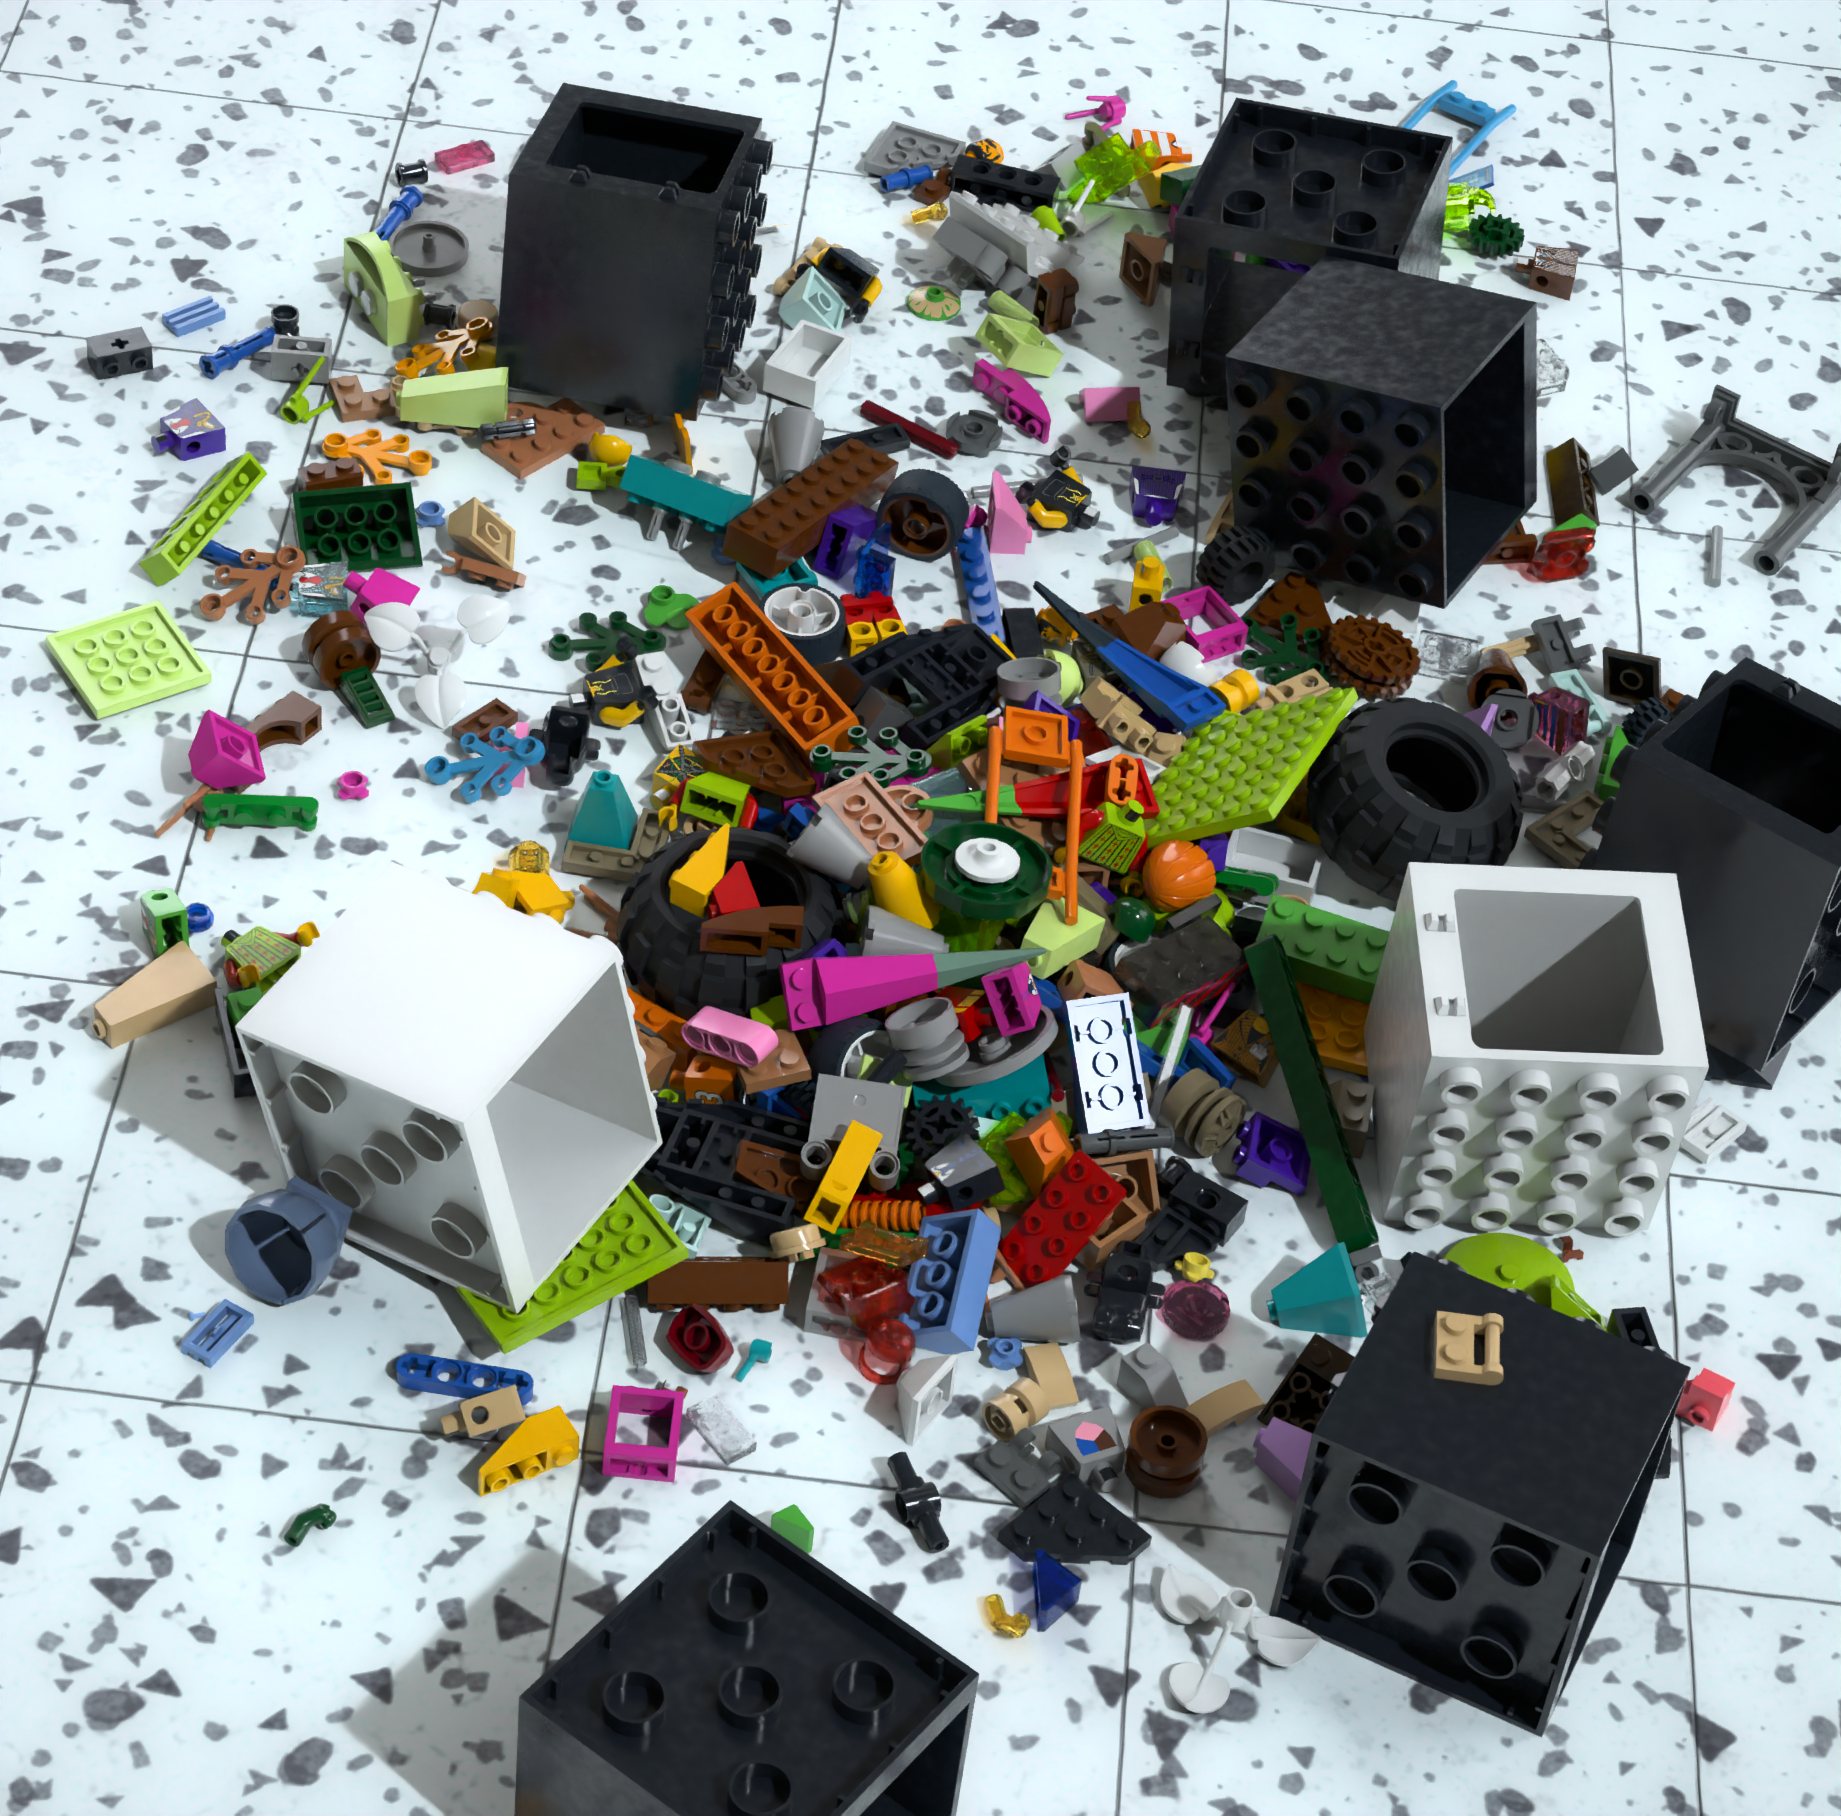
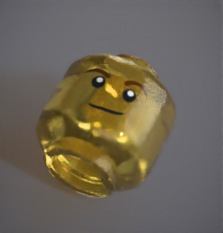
(529, 858)

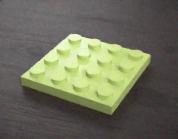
(128, 659)

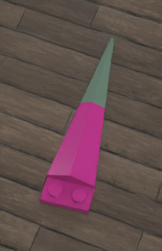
(839, 988)

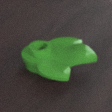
(668, 608)

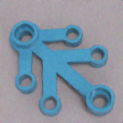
(524, 753)

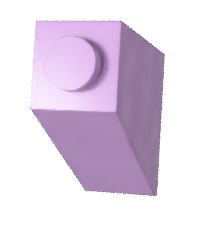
(1283, 1454)

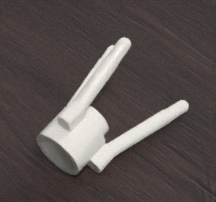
(1074, 220)

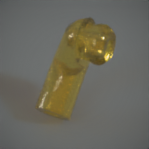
(934, 212)
(1135, 421)
(1012, 1626)

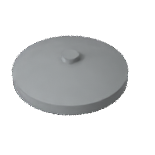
(998, 1056)

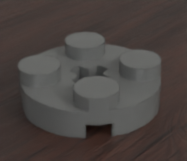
(961, 431)
(1522, 710)

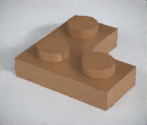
(359, 405)
(780, 1068)

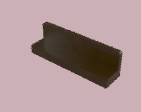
(1569, 483)

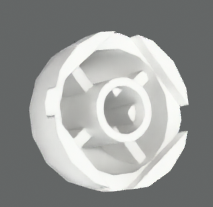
(1187, 661)

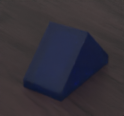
(1054, 1589)

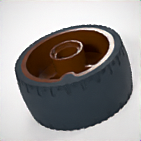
(924, 514)

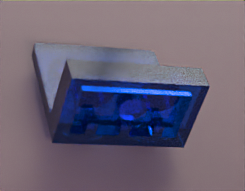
(875, 566)

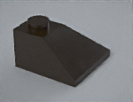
(1630, 676)

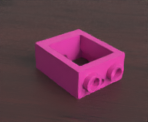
(1230, 630)
(623, 1458)

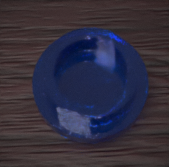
(199, 917)

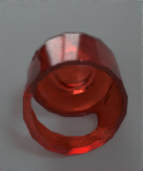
(890, 1342)

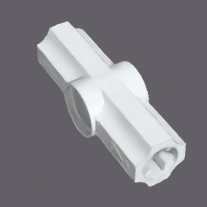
(1564, 771)

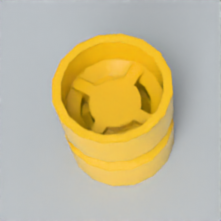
(1236, 690)

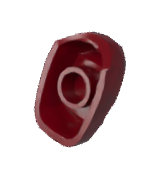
(700, 1339)

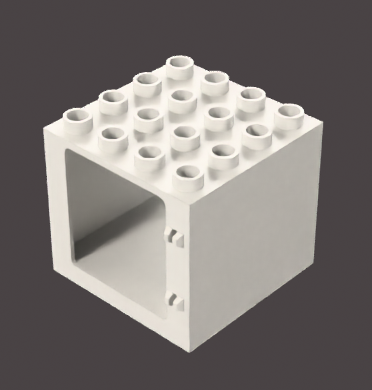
(1532, 1047)
(456, 1081)

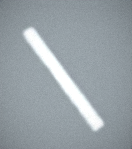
(1169, 1063)

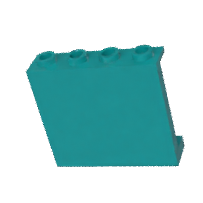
(1021, 1091)

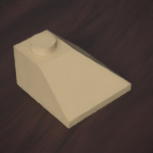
(483, 533)

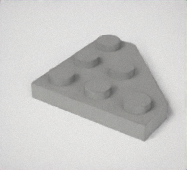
(912, 148)

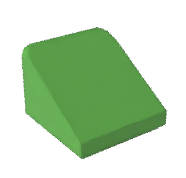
(794, 1527)

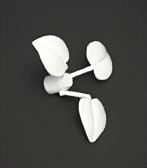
(441, 692)
(1191, 1598)

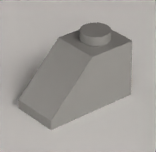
(1150, 1379)

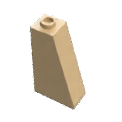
(155, 997)

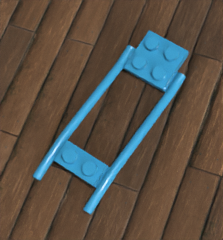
(1466, 108)

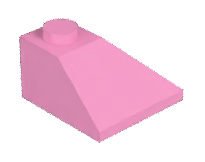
(1006, 520)

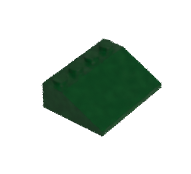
(358, 526)

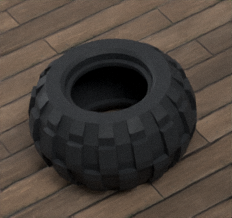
(1437, 755)
(664, 940)

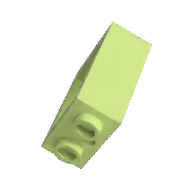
(1018, 345)

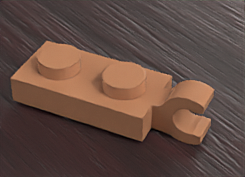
(480, 570)

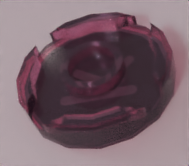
(1195, 1309)

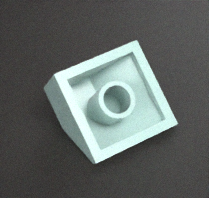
(813, 301)

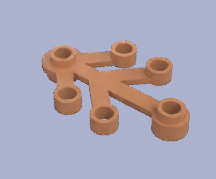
(256, 581)

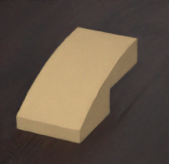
(1050, 1371)
(1226, 1405)

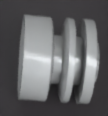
(1023, 676)
(928, 1038)

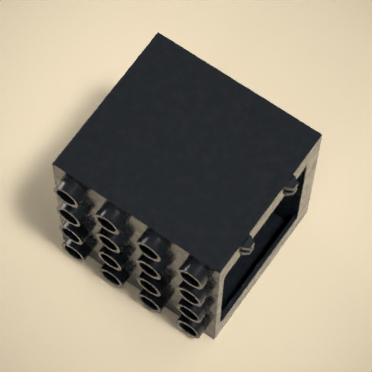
(1291, 192)
(631, 251)
(1385, 428)
(1750, 822)
(1474, 1520)
(746, 1691)

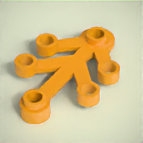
(446, 347)
(338, 446)

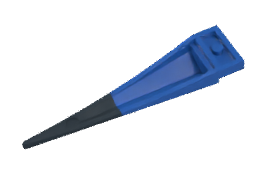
(1161, 688)

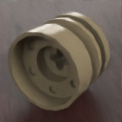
(1202, 1112)

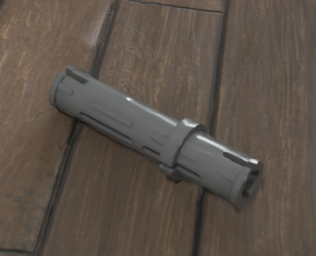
(1111, 1142)

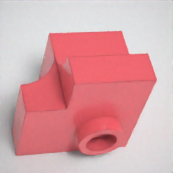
(1705, 1399)

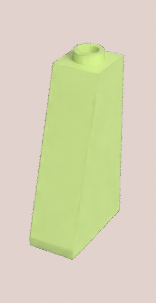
(456, 398)
(1061, 940)

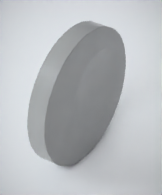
(430, 248)

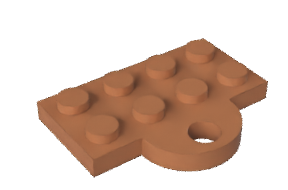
(558, 432)
(880, 815)

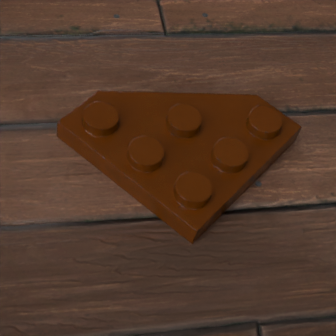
(1296, 596)
(758, 760)

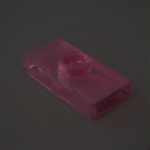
(464, 157)

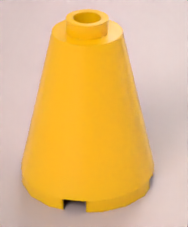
(900, 891)

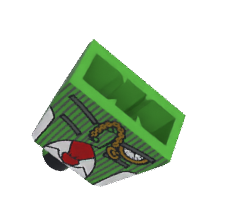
(163, 913)

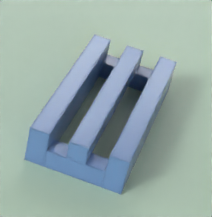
(193, 316)
(222, 1337)

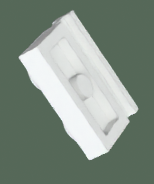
(1711, 1130)

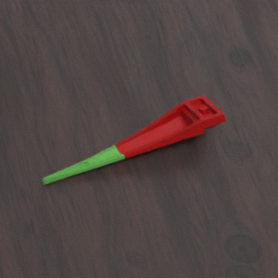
(1049, 795)

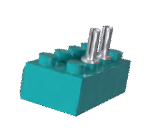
(676, 490)

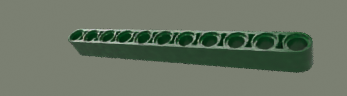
(1311, 1094)

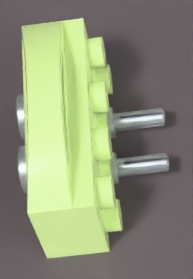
(383, 289)

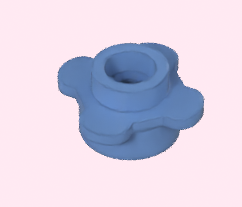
(430, 514)
(717, 554)
(1005, 1353)

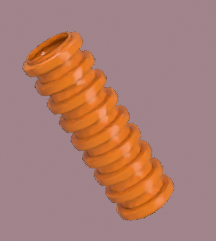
(885, 1215)

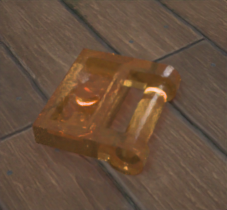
(884, 1245)

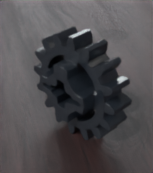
(932, 1121)

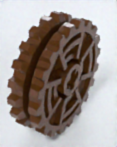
(1370, 656)

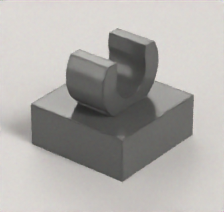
(1363, 1260)

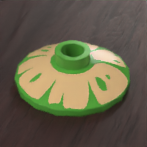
(933, 303)

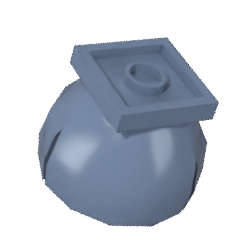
(286, 1241)

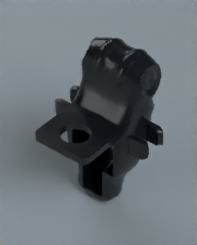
(565, 743)
(1123, 1293)

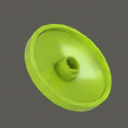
(1511, 1263)

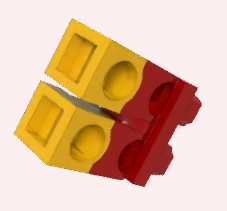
(869, 620)

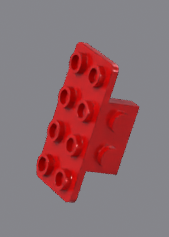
(1061, 1220)

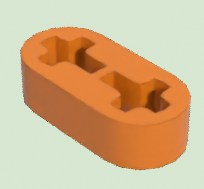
(1115, 782)

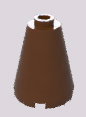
(1493, 674)

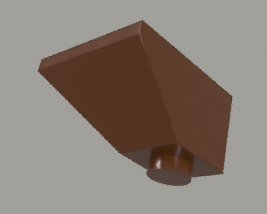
(1151, 628)

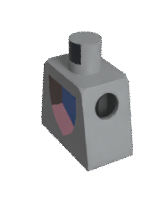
(1089, 1447)

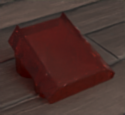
(1562, 555)
(868, 1290)

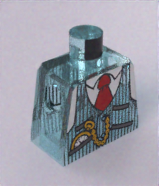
(320, 589)

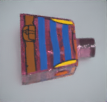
(1561, 718)

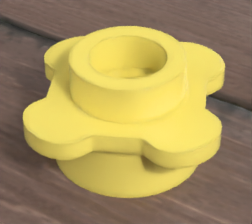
(1194, 1267)

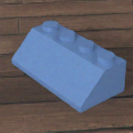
(952, 1280)

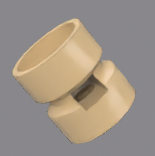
(1017, 1408)

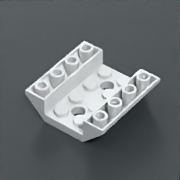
(1020, 238)

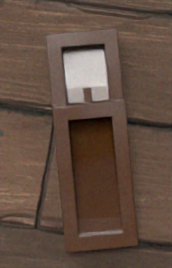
(753, 930)

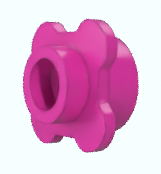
(352, 785)

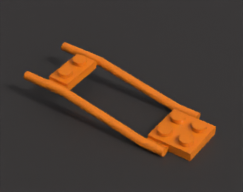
(1041, 740)

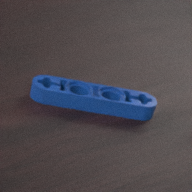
(465, 1372)

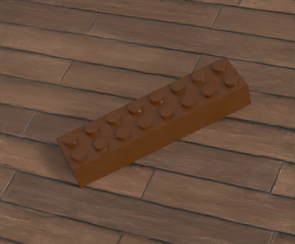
(796, 514)

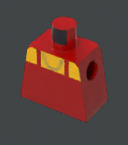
(971, 1010)

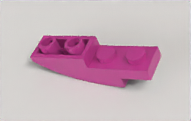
(1020, 399)

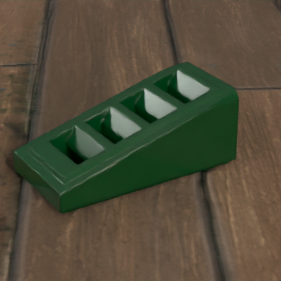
(362, 680)

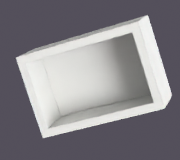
(807, 364)
(1291, 860)

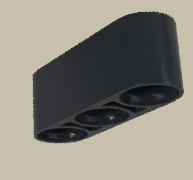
(1022, 632)

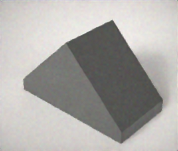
(1612, 470)

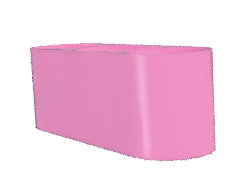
(729, 1036)

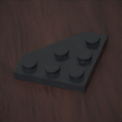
(1074, 1527)

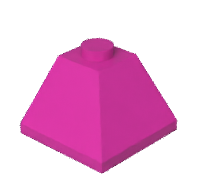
(225, 753)

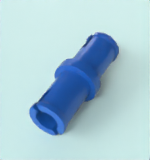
(905, 178)

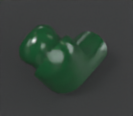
(305, 1520)

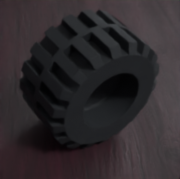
(1236, 564)

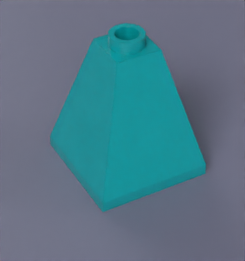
(604, 813)
(1321, 1297)

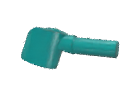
(760, 1351)

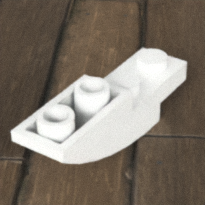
(670, 717)

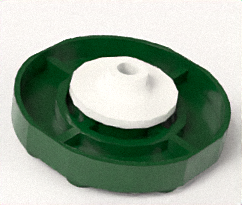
(985, 871)

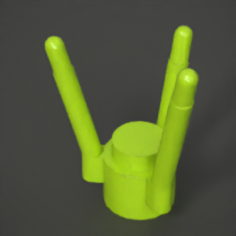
(297, 406)

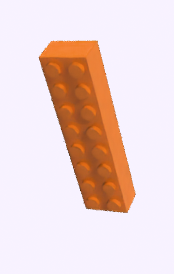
(771, 672)

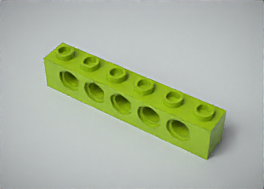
(203, 519)

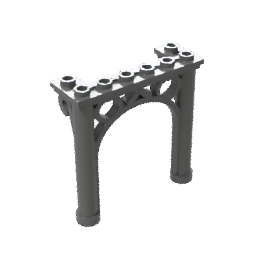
(1757, 451)

